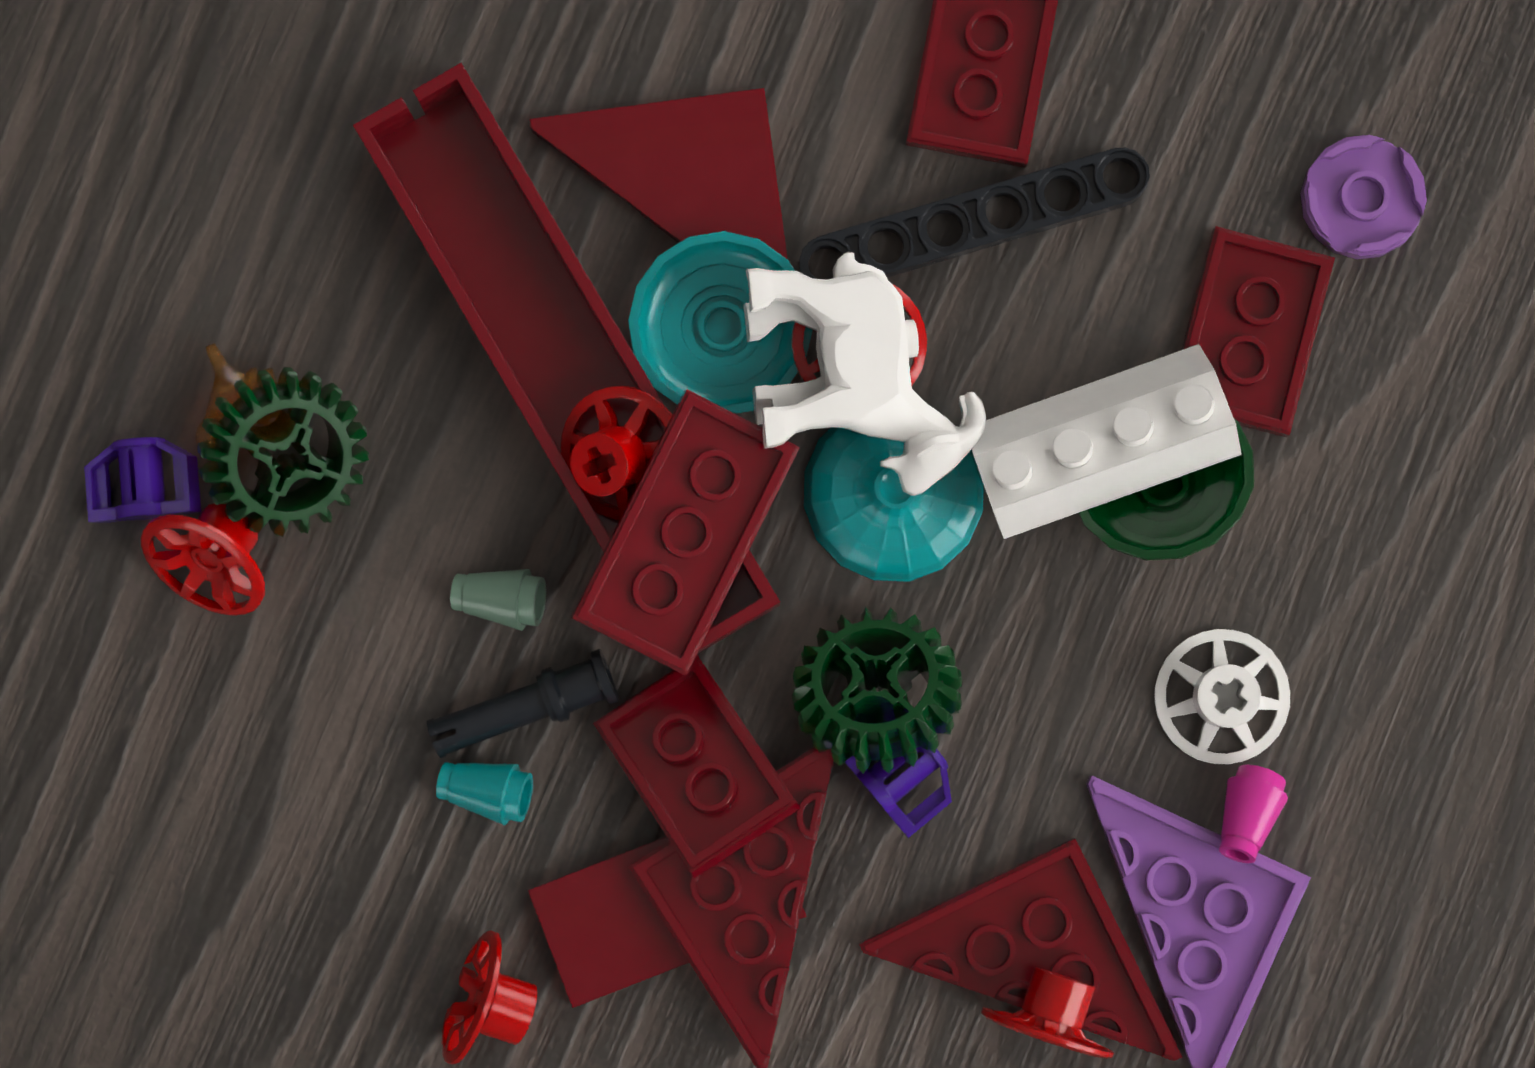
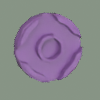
(1363, 197)

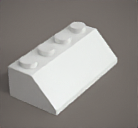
(1105, 441)

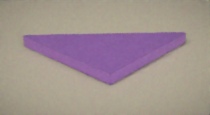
(1201, 915)

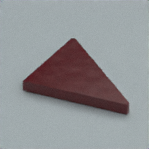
(682, 162)
(745, 911)
(1027, 918)

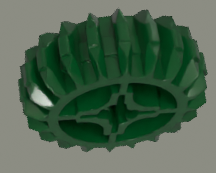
(270, 498)
(874, 722)

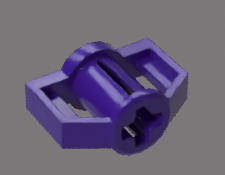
(141, 481)
(890, 794)

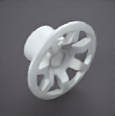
(1223, 696)

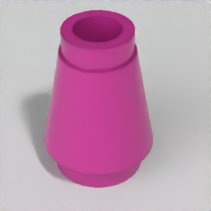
(1250, 811)

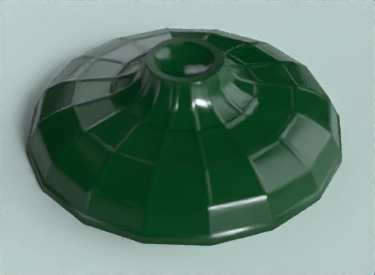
(1179, 513)

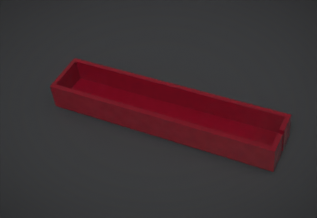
(521, 286)

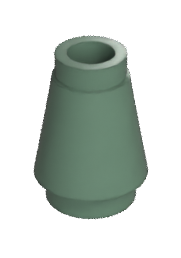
(502, 597)

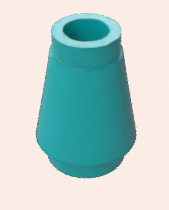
(488, 790)

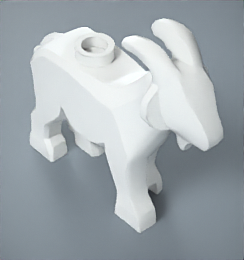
(863, 370)

